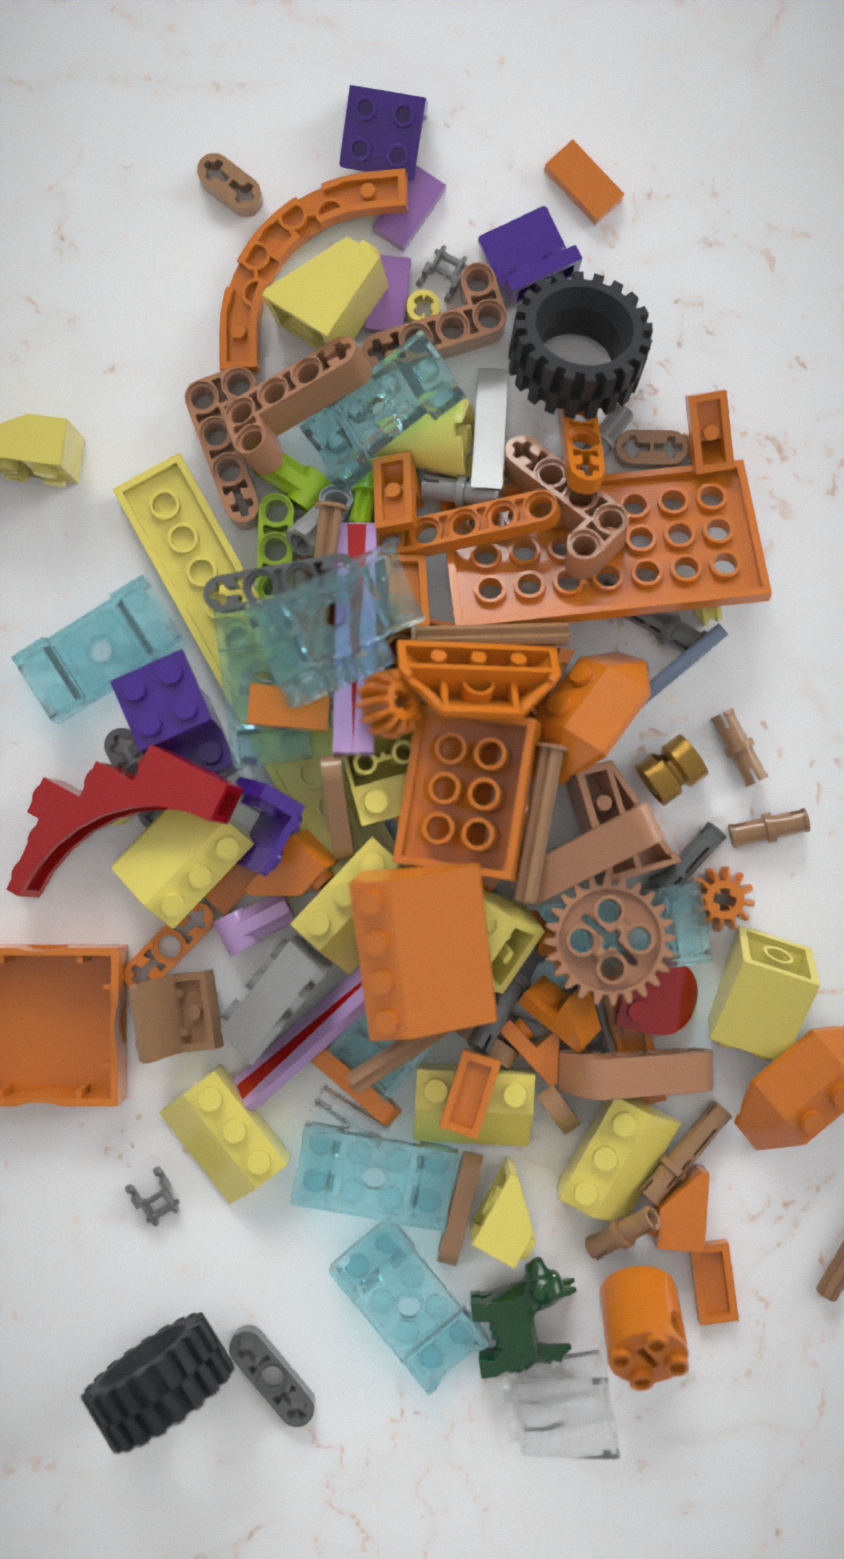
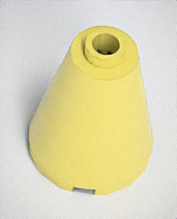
(439, 444)

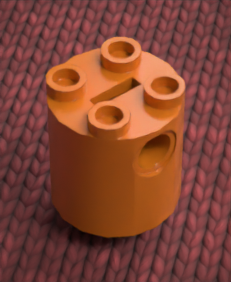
(643, 1326)

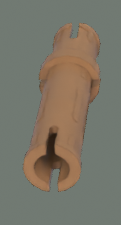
(690, 1147)

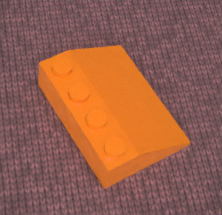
(468, 792)
(423, 950)

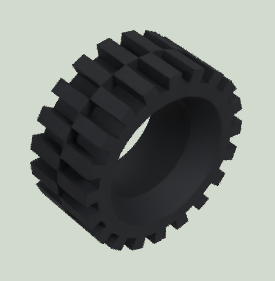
(585, 310)
(158, 1383)

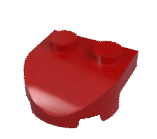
(664, 1008)

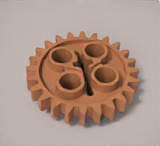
(633, 912)

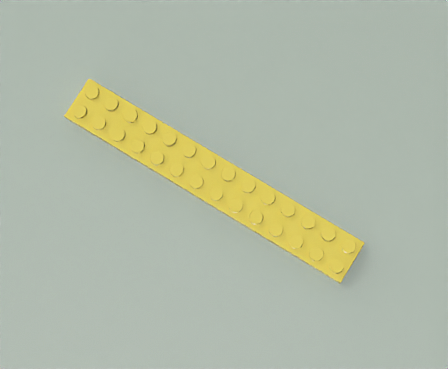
(188, 552)

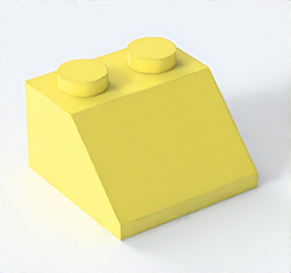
(502, 1219)

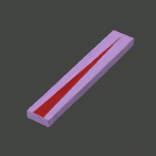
(350, 734)
(302, 1042)

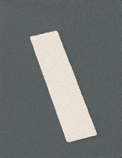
(489, 428)

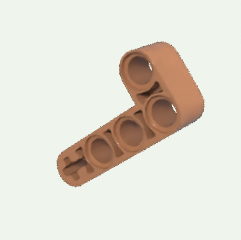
(465, 318)
(291, 398)
(224, 455)
(530, 467)
(598, 850)
(635, 1073)

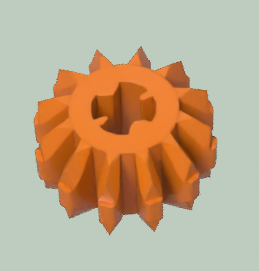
(388, 704)
(730, 888)

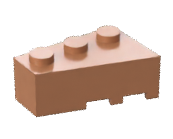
(602, 795)

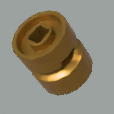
(672, 769)

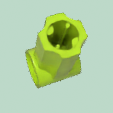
(297, 482)

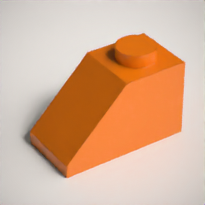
(302, 868)
(684, 1213)

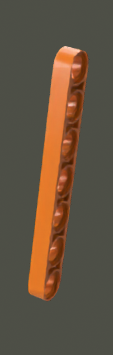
(484, 530)

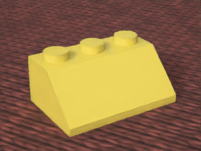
(180, 861)
(329, 917)
(507, 1115)
(225, 1136)
(616, 1158)

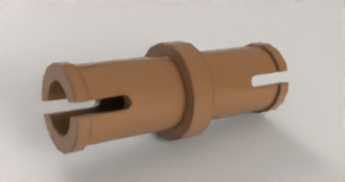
(739, 747)
(769, 827)
(622, 1232)

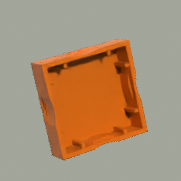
(63, 1024)

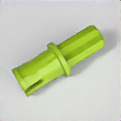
(363, 499)

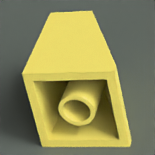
(329, 293)
(763, 994)

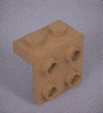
(175, 1015)

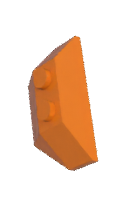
(478, 677)
(593, 708)
(796, 1092)

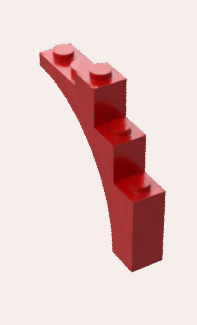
(109, 794)

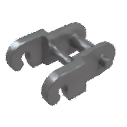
(430, 268)
(138, 1202)

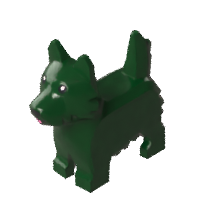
(512, 1322)

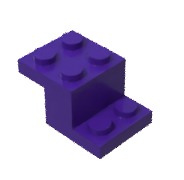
(173, 712)

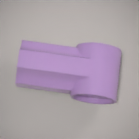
(246, 926)

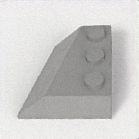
(273, 997)

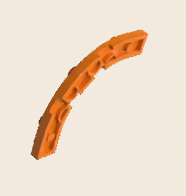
(285, 233)

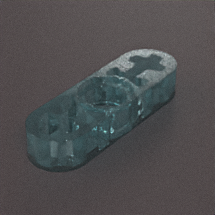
(336, 673)

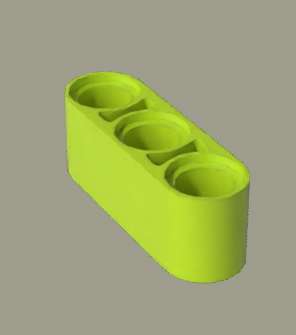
(273, 533)

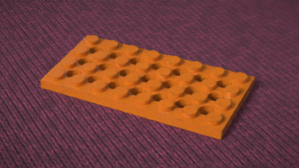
(629, 595)

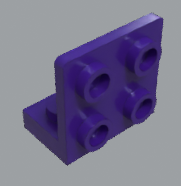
(382, 130)
(527, 253)
(277, 821)

